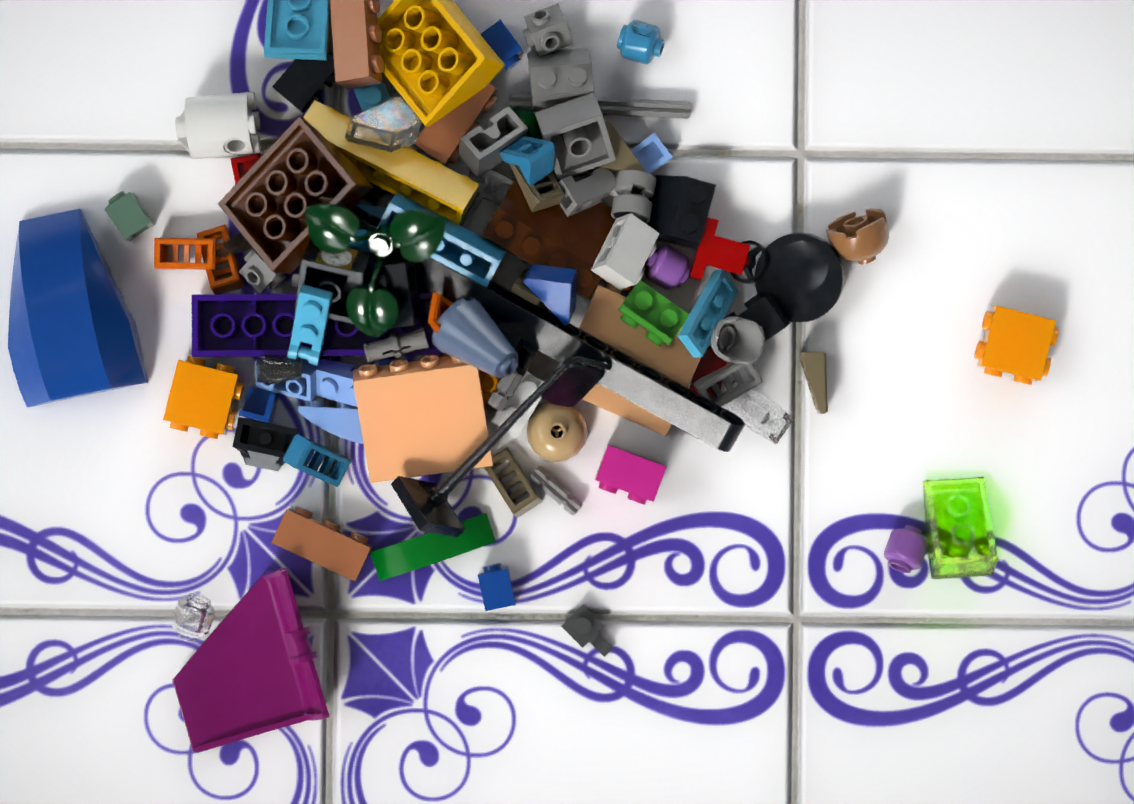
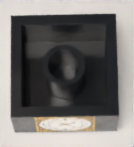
(335, 274)

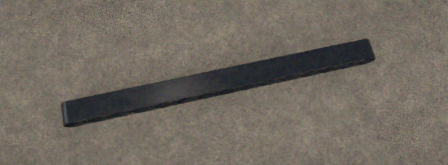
(550, 336)

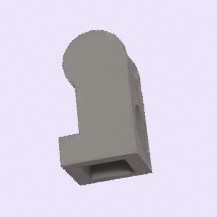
(586, 192)

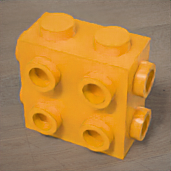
(1016, 344)
(203, 397)

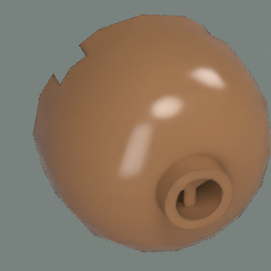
(859, 236)

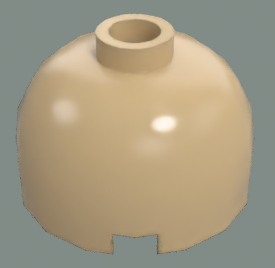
(558, 448)

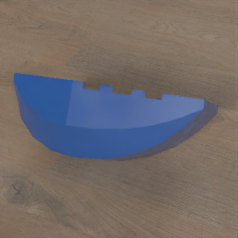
(68, 315)

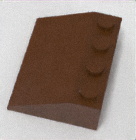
(278, 188)
(550, 236)

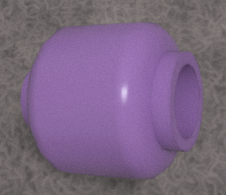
(667, 267)
(906, 549)

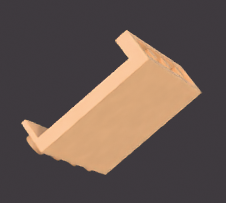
(673, 361)
(420, 416)

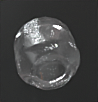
(193, 617)

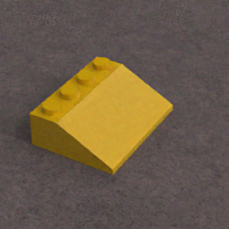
(434, 56)

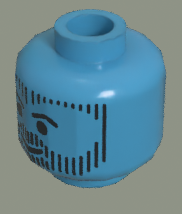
(640, 42)

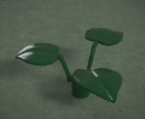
(411, 230)

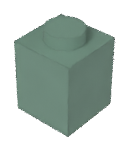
(128, 215)

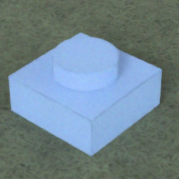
(651, 153)

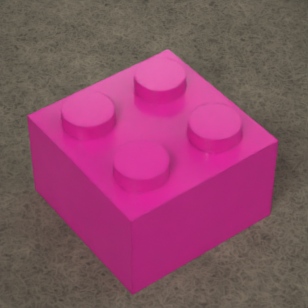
(629, 473)

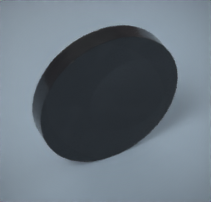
(802, 276)

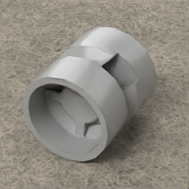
(633, 196)

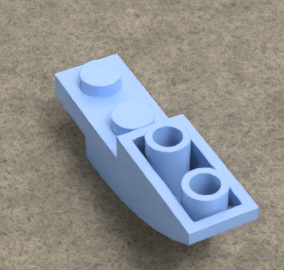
(327, 380)
(338, 421)

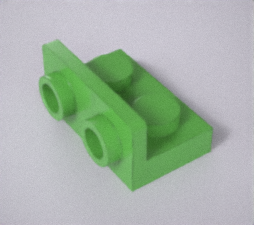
(653, 313)

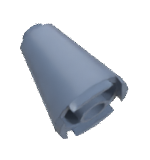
(475, 339)

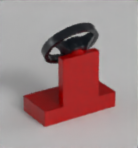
(727, 255)

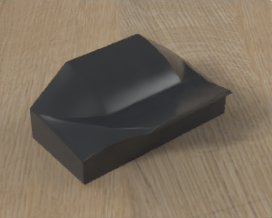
(263, 443)

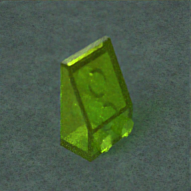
(959, 528)

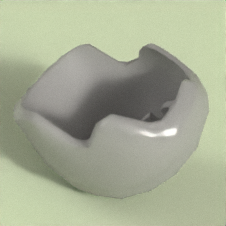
(737, 340)

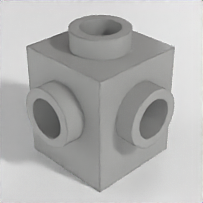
(547, 30)
(259, 274)

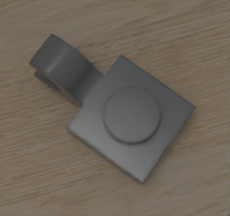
(584, 628)

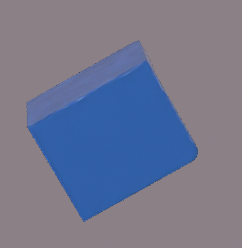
(259, 404)

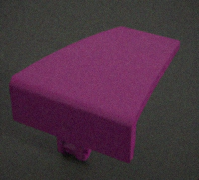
(251, 670)

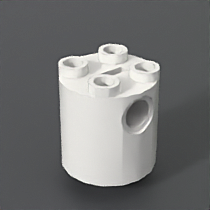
(219, 125)

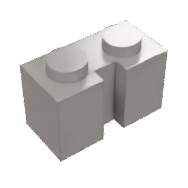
(481, 148)

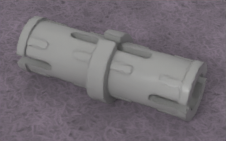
(395, 345)

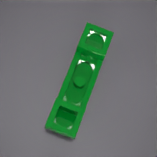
(431, 548)

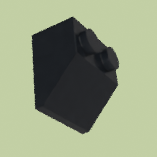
(680, 209)

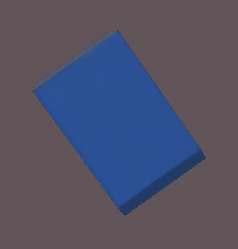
(554, 288)

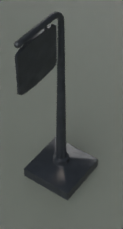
(428, 501)

